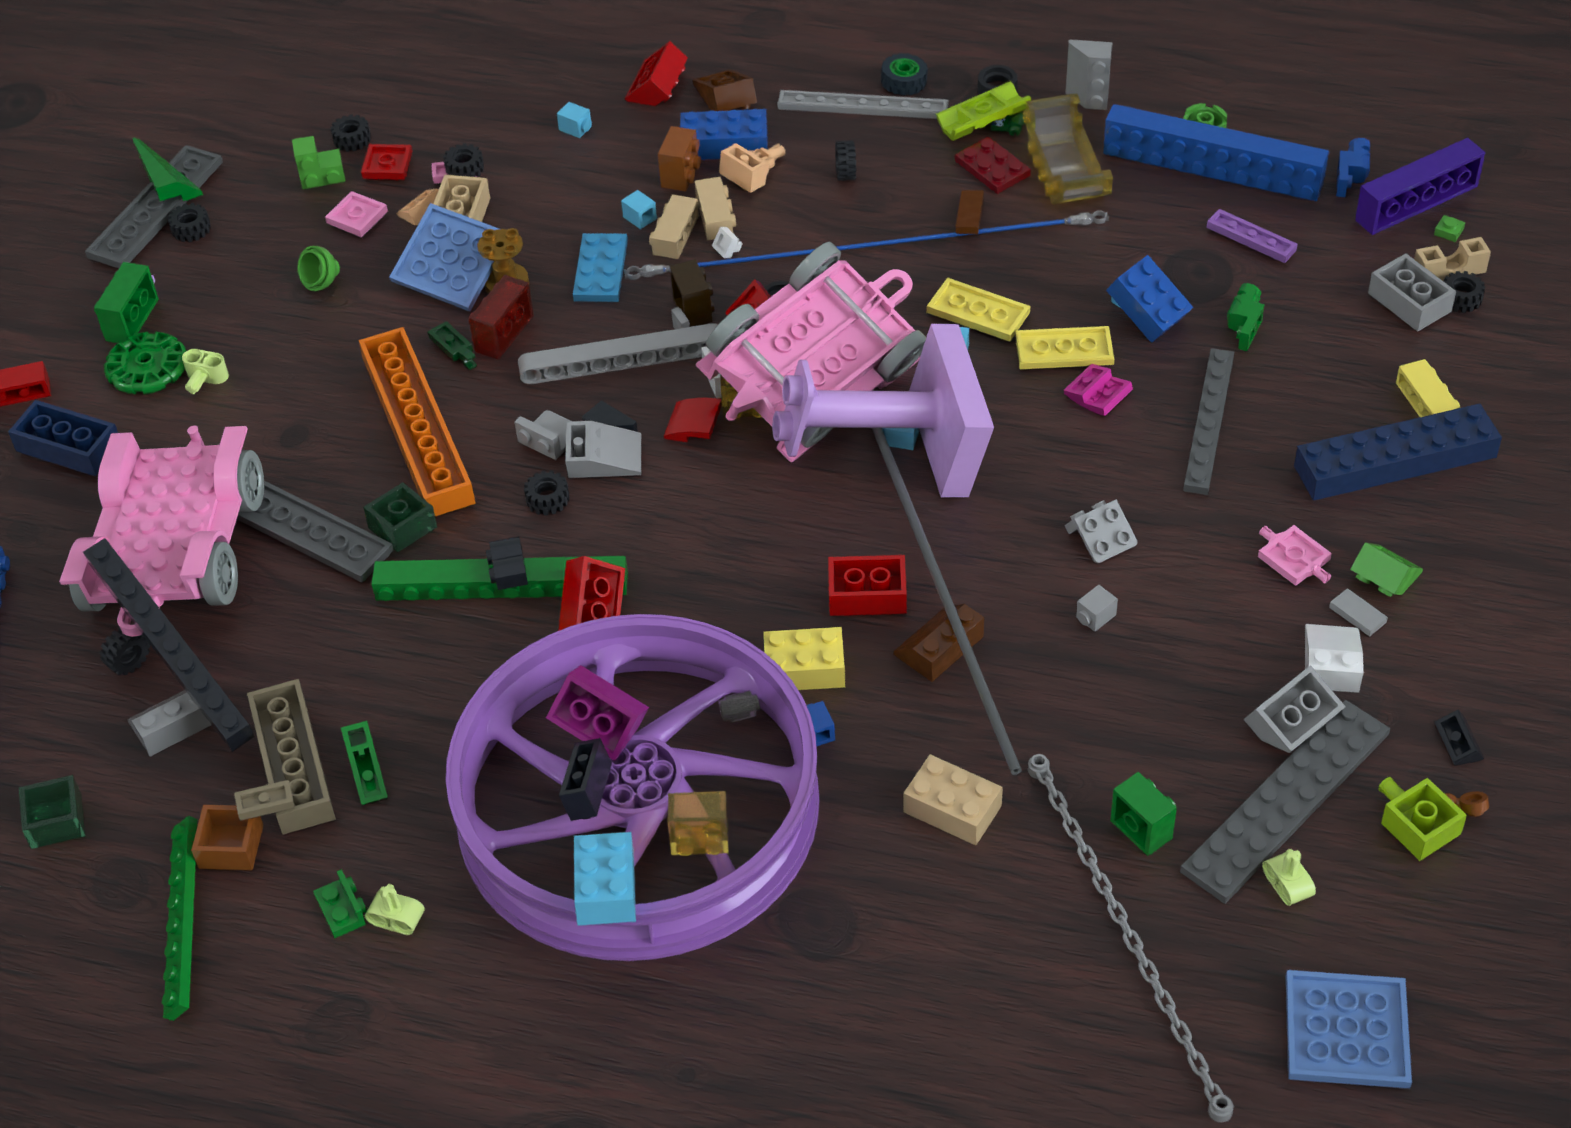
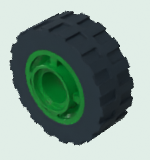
(904, 74)

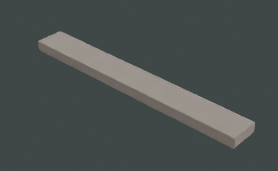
(861, 104)

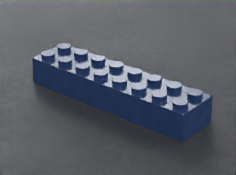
(1397, 451)

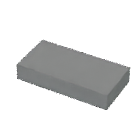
(1358, 612)

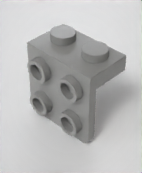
(544, 435)
(1103, 530)

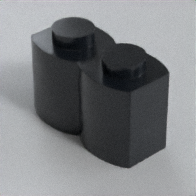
(507, 563)

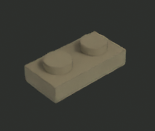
(264, 800)

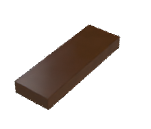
(969, 211)

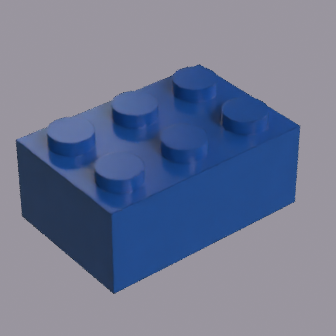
(1149, 298)

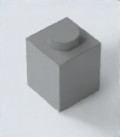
(1096, 608)

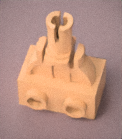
(748, 167)

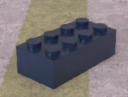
(62, 437)

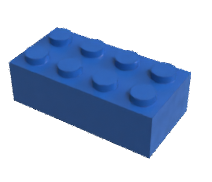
(725, 128)

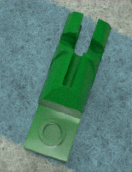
(1246, 314)

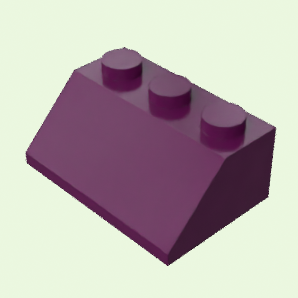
(595, 710)

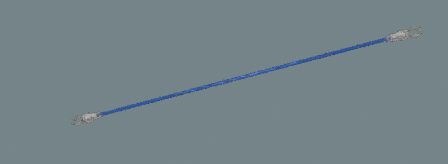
(1082, 219)

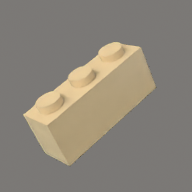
(714, 206)
(674, 226)

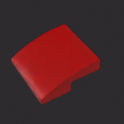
(693, 418)

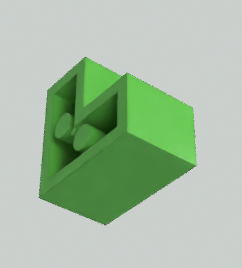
(317, 168)

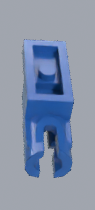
(1353, 165)

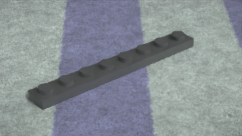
(1208, 422)

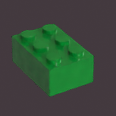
(126, 302)

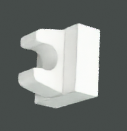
(726, 243)

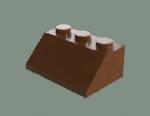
(935, 644)

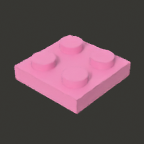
(356, 214)

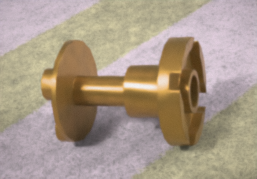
(500, 247)

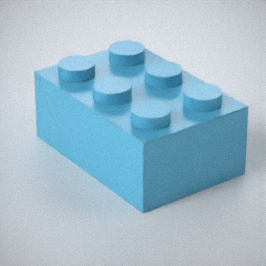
(604, 878)

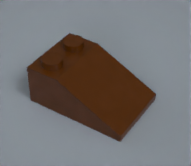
(726, 90)

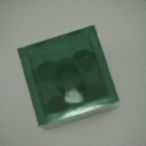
(400, 516)

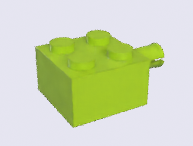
(1421, 816)

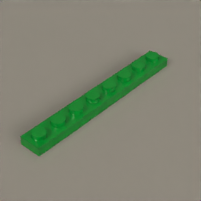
(180, 920)

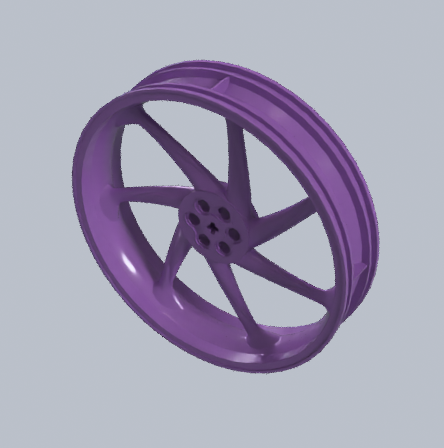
(641, 772)

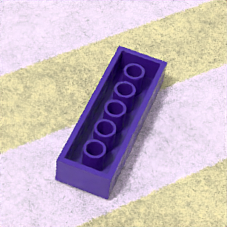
(1419, 186)

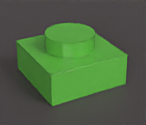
(1449, 228)

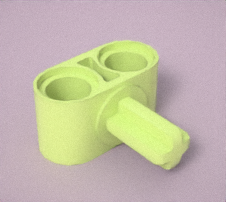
(203, 367)
(1289, 877)
(394, 911)

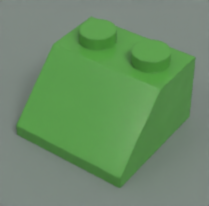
(1385, 569)

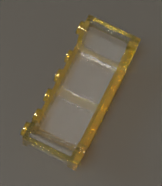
(1063, 151)

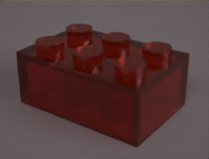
(501, 317)

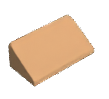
(416, 208)

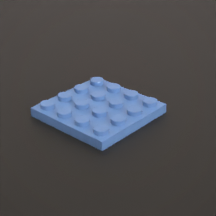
(445, 258)
(1347, 1029)

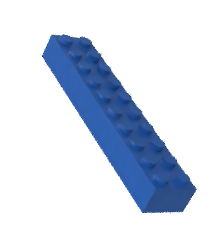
(1215, 152)

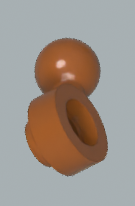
(1471, 803)

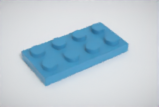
(600, 267)

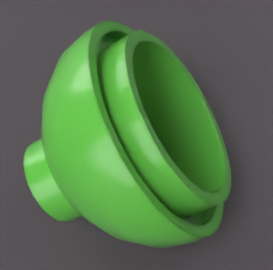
(317, 268)

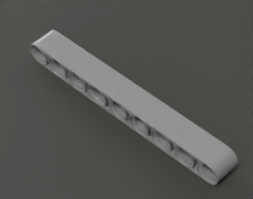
(614, 354)

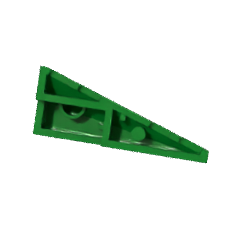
(165, 178)

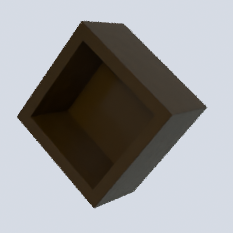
(692, 292)

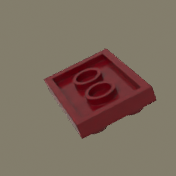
(992, 165)

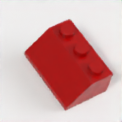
(657, 76)
(590, 591)

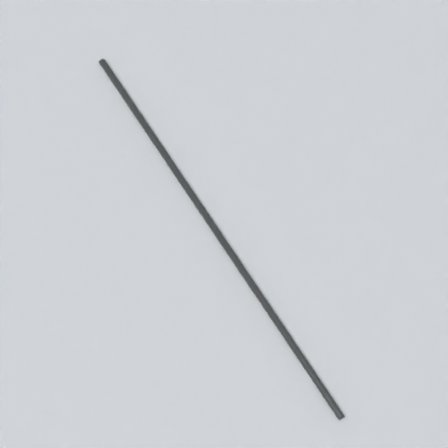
(948, 604)

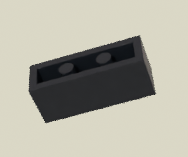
(585, 779)

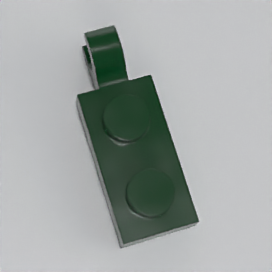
(453, 344)

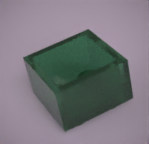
(51, 811)

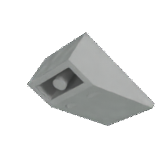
(601, 450)

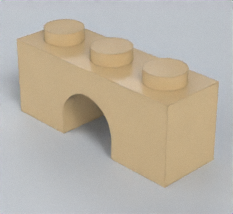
(1470, 256)

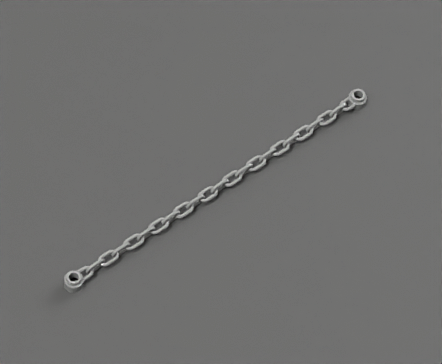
(1216, 1113)

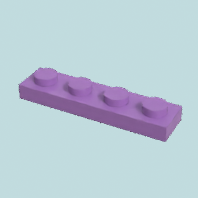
(1252, 235)

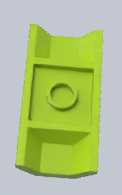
(981, 110)

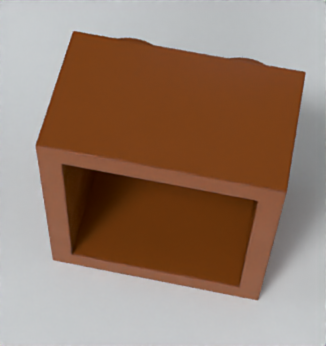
(679, 158)
(225, 840)

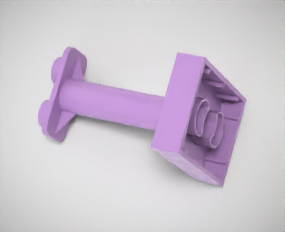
(940, 402)

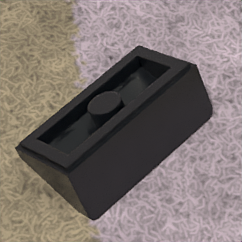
(1459, 739)

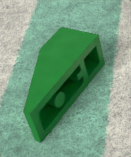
(364, 762)

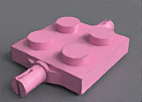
(1294, 555)

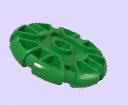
(127, 367)

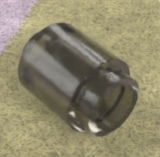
(739, 706)

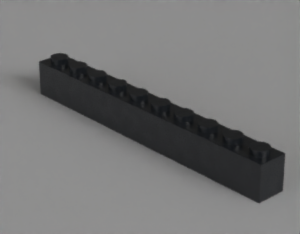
(169, 645)

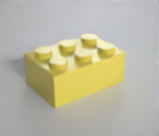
(809, 656)

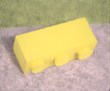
(1424, 389)

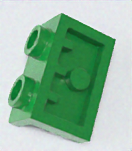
(340, 906)

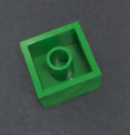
(1143, 813)

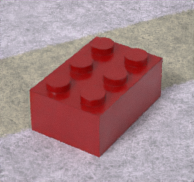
(867, 585)

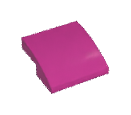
(1098, 390)

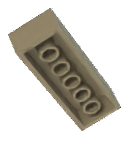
(291, 753)

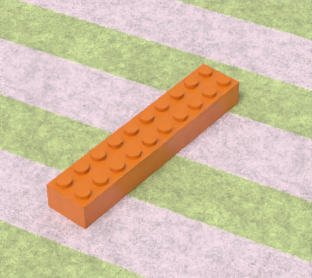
(416, 421)

